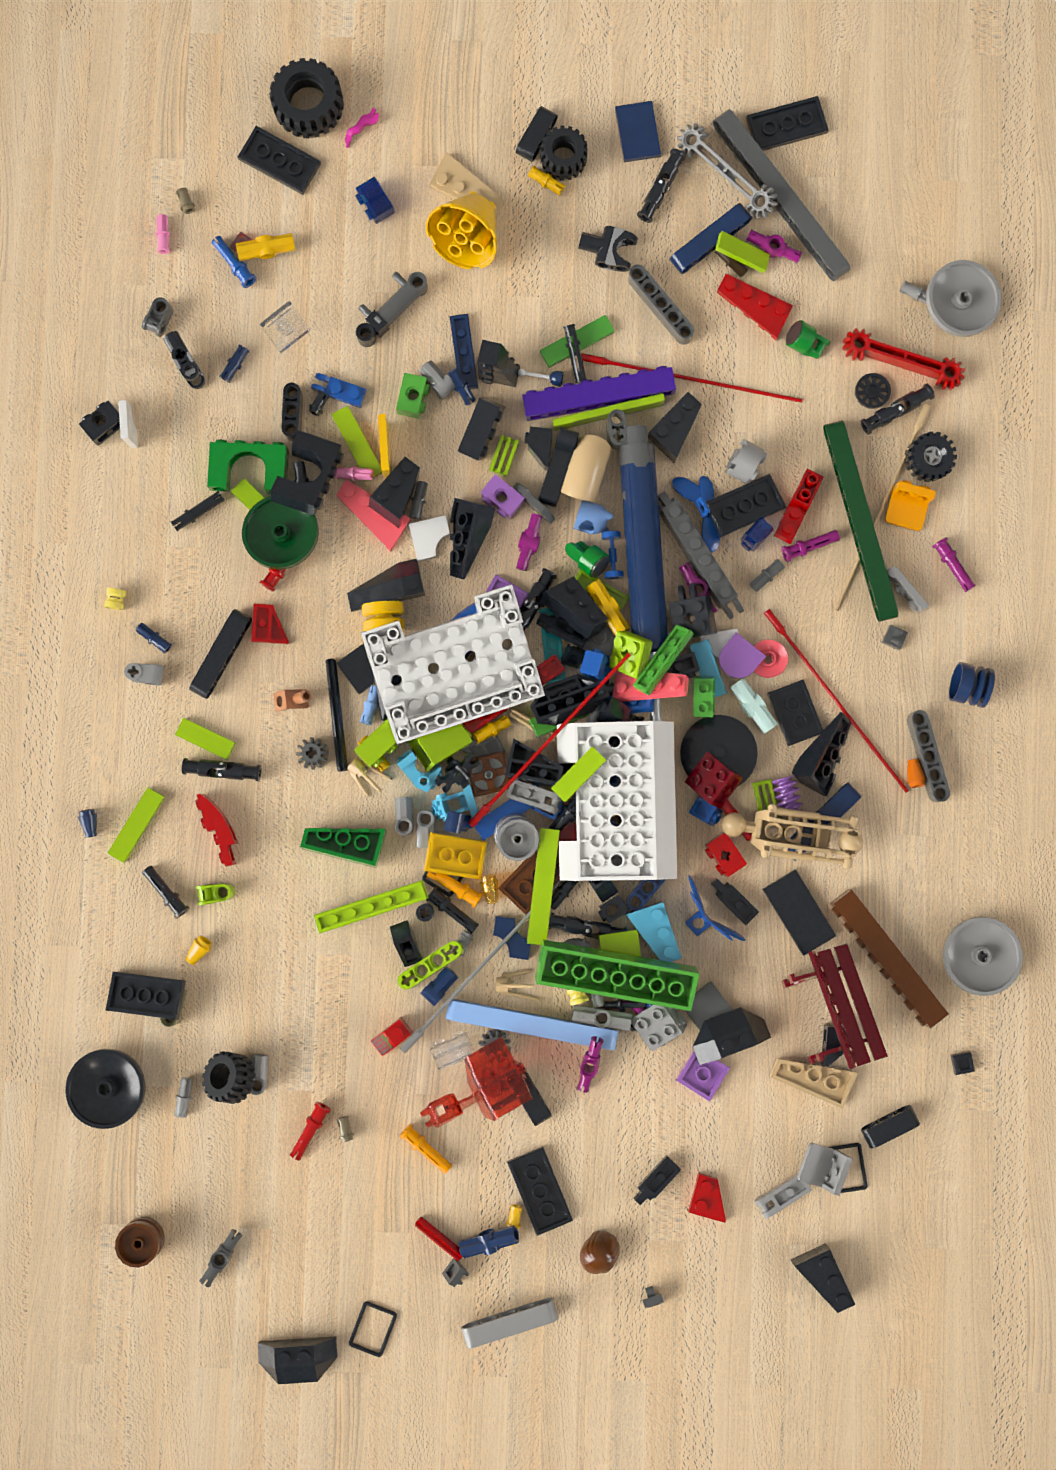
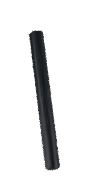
(336, 715)

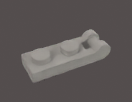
(905, 589)
(533, 796)
(782, 1196)

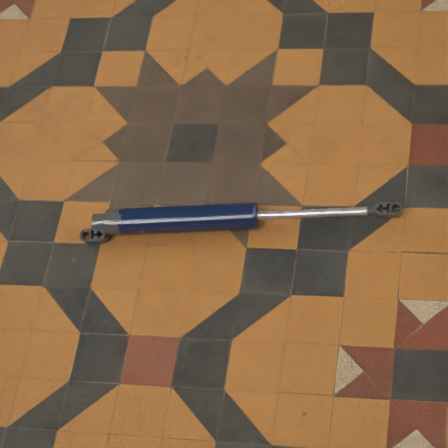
(641, 534)

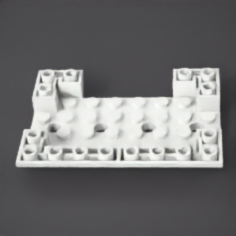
(460, 687)
(642, 801)

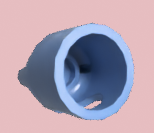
(592, 518)

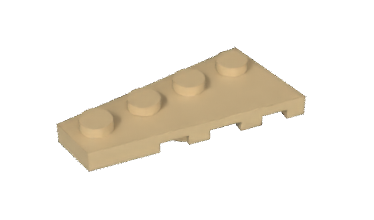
(456, 181)
(819, 1081)

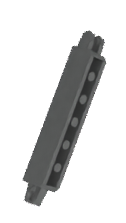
(698, 554)

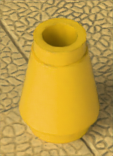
(199, 948)

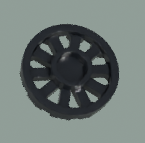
(872, 390)

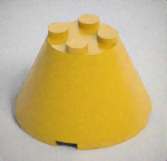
(464, 231)

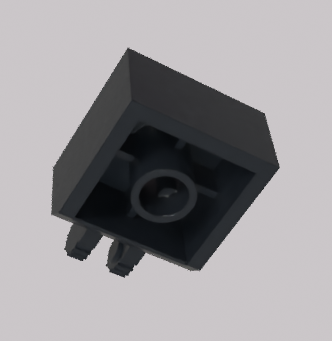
(700, 607)

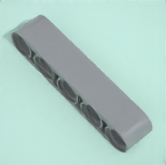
(509, 1322)

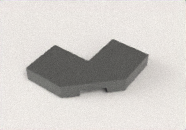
(485, 747)

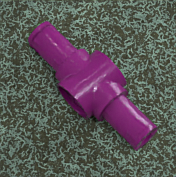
(782, 251)
(529, 542)
(691, 577)
(591, 1056)

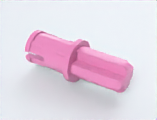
(163, 234)
(354, 473)

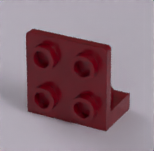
(713, 780)

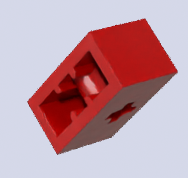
(734, 858)

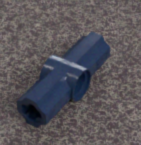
(489, 1241)

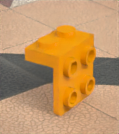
(909, 505)

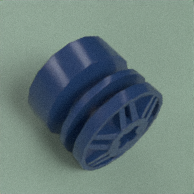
(971, 684)

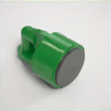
(801, 337)
(590, 559)

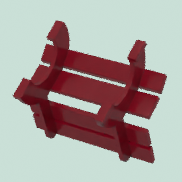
(845, 1016)

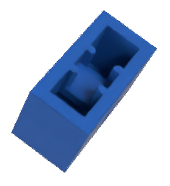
(596, 664)

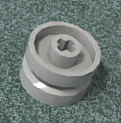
(524, 845)

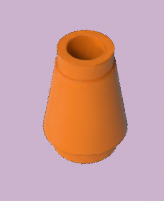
(915, 774)

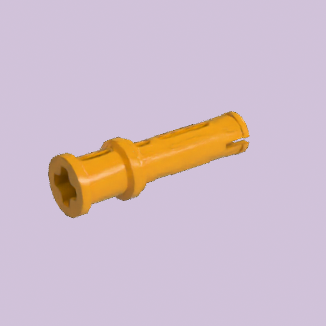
(462, 891)
(418, 1143)

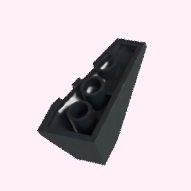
(395, 584)

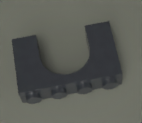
(308, 496)

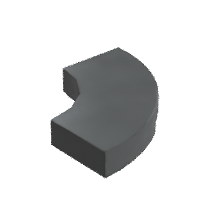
(534, 503)

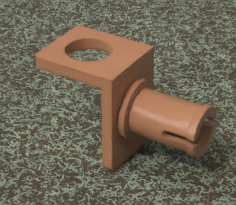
(292, 699)

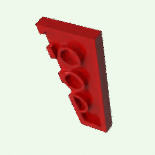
(761, 307)

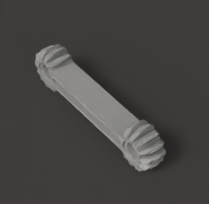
(727, 170)

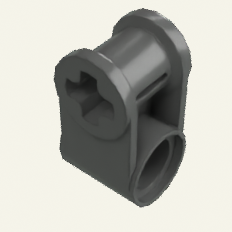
(155, 320)

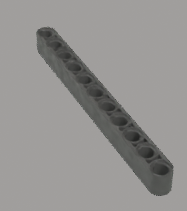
(789, 204)

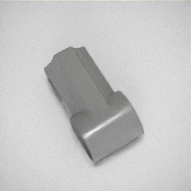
(440, 383)
(404, 814)
(424, 830)
(260, 1063)

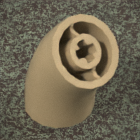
(587, 468)

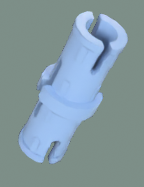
(371, 706)

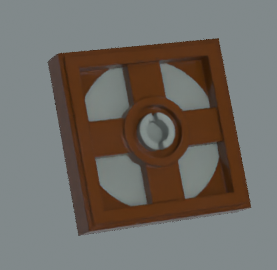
(489, 775)

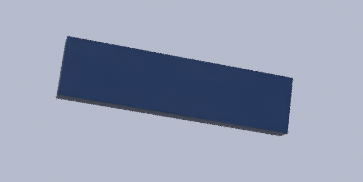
(463, 349)

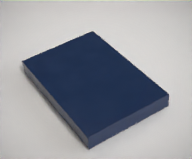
(637, 131)

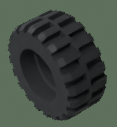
(299, 76)

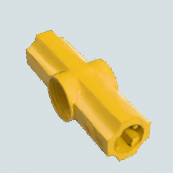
(265, 247)
(608, 606)

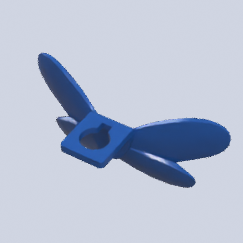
(699, 496)
(724, 930)

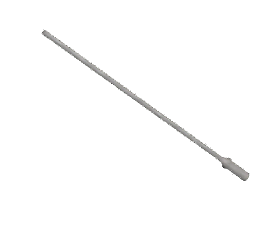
(419, 1032)

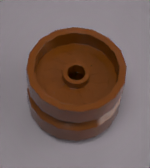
(139, 1242)

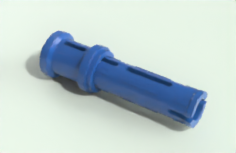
(238, 267)

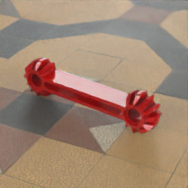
(903, 359)

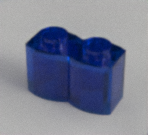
(375, 200)
(756, 534)

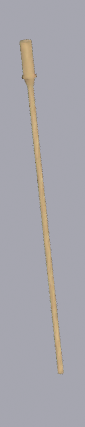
(917, 427)

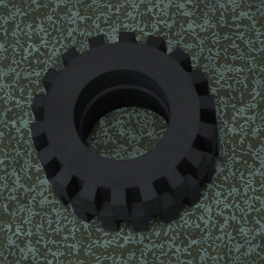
(564, 138)
(239, 1082)

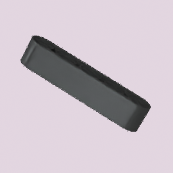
(659, 295)
(930, 746)

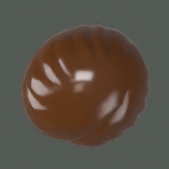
(599, 1252)

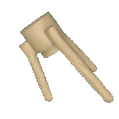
(359, 769)
(504, 985)

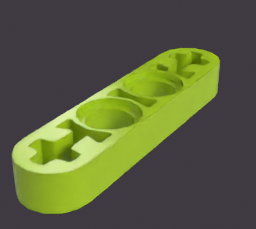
(430, 964)

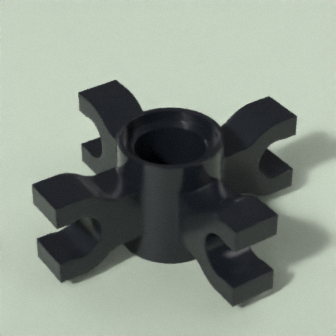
(457, 772)

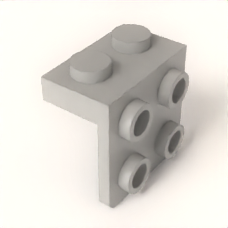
(658, 1025)
(825, 1168)

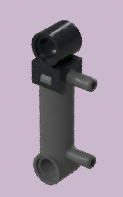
(379, 321)

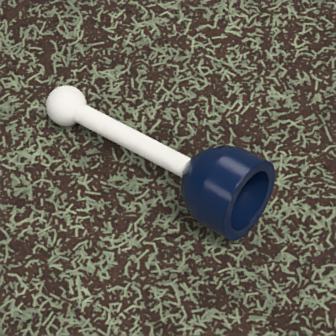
(555, 377)

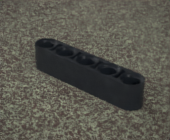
(220, 654)

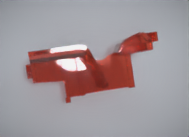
(495, 1083)

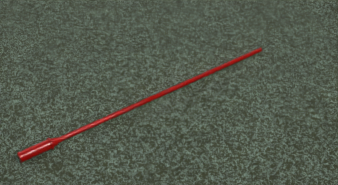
(603, 361)
(780, 628)
(486, 808)

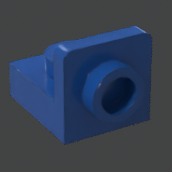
(706, 812)

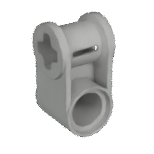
(148, 673)

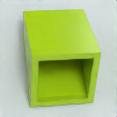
(440, 745)

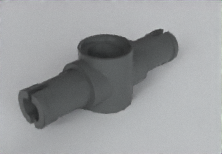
(214, 1264)

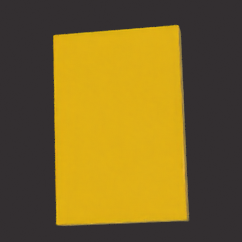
(384, 439)
(455, 856)

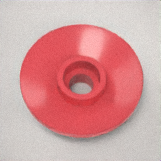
(778, 655)

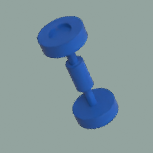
(614, 574)

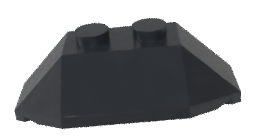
(565, 696)
(729, 1035)
(297, 1359)

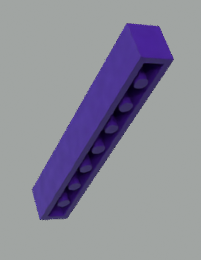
(598, 394)

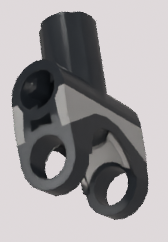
(607, 247)
(183, 359)

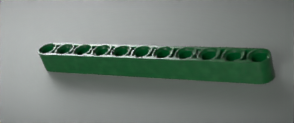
(860, 521)

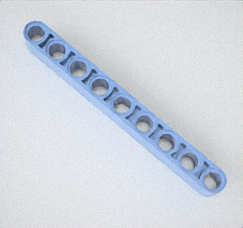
(529, 1023)

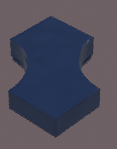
(516, 944)

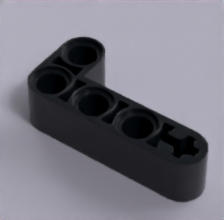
(558, 467)

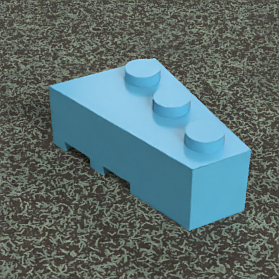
(656, 931)

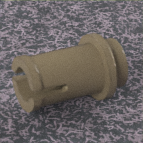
(187, 205)
(344, 1129)

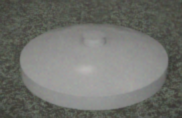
(963, 298)
(982, 956)

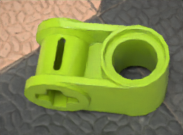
(212, 893)

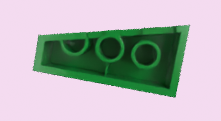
(352, 845)

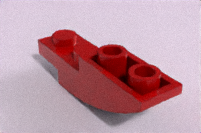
(798, 506)
(216, 821)

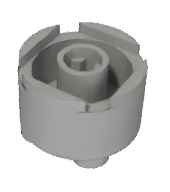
(745, 461)

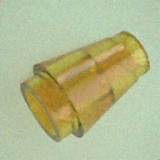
(489, 886)

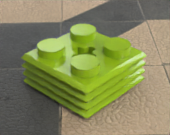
(637, 646)

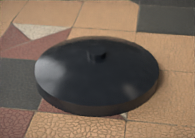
(723, 738)
(105, 1088)

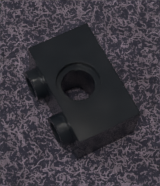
(100, 433)

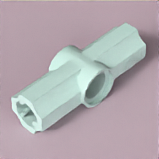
(753, 705)

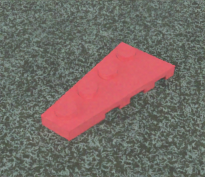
(358, 503)
(669, 686)

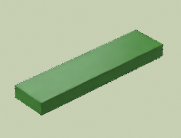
(586, 335)
(663, 659)

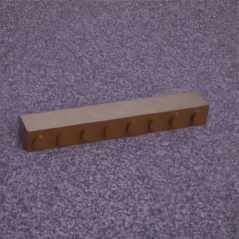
(889, 959)

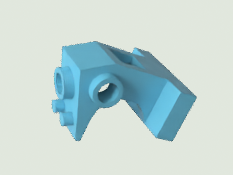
(407, 765)
(466, 798)

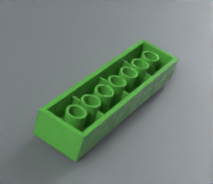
(616, 975)

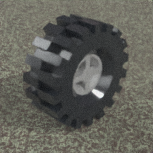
(939, 454)

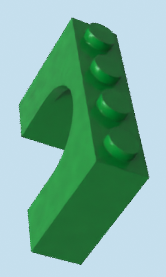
(224, 455)

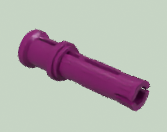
(801, 548)
(949, 556)

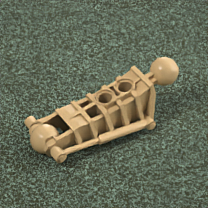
(849, 841)

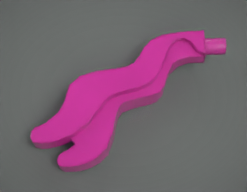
(365, 120)

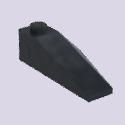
(470, 528)
(818, 761)

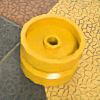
(382, 613)

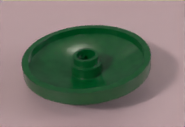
(279, 535)

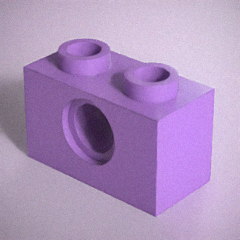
(496, 487)

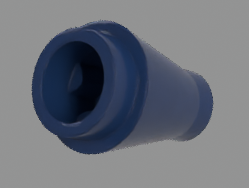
(88, 821)

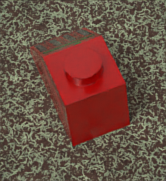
(392, 1036)

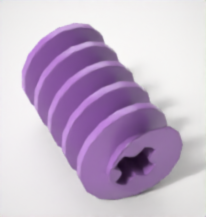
(787, 793)

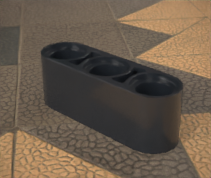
(532, 138)
(289, 402)
(536, 1108)
(890, 1126)

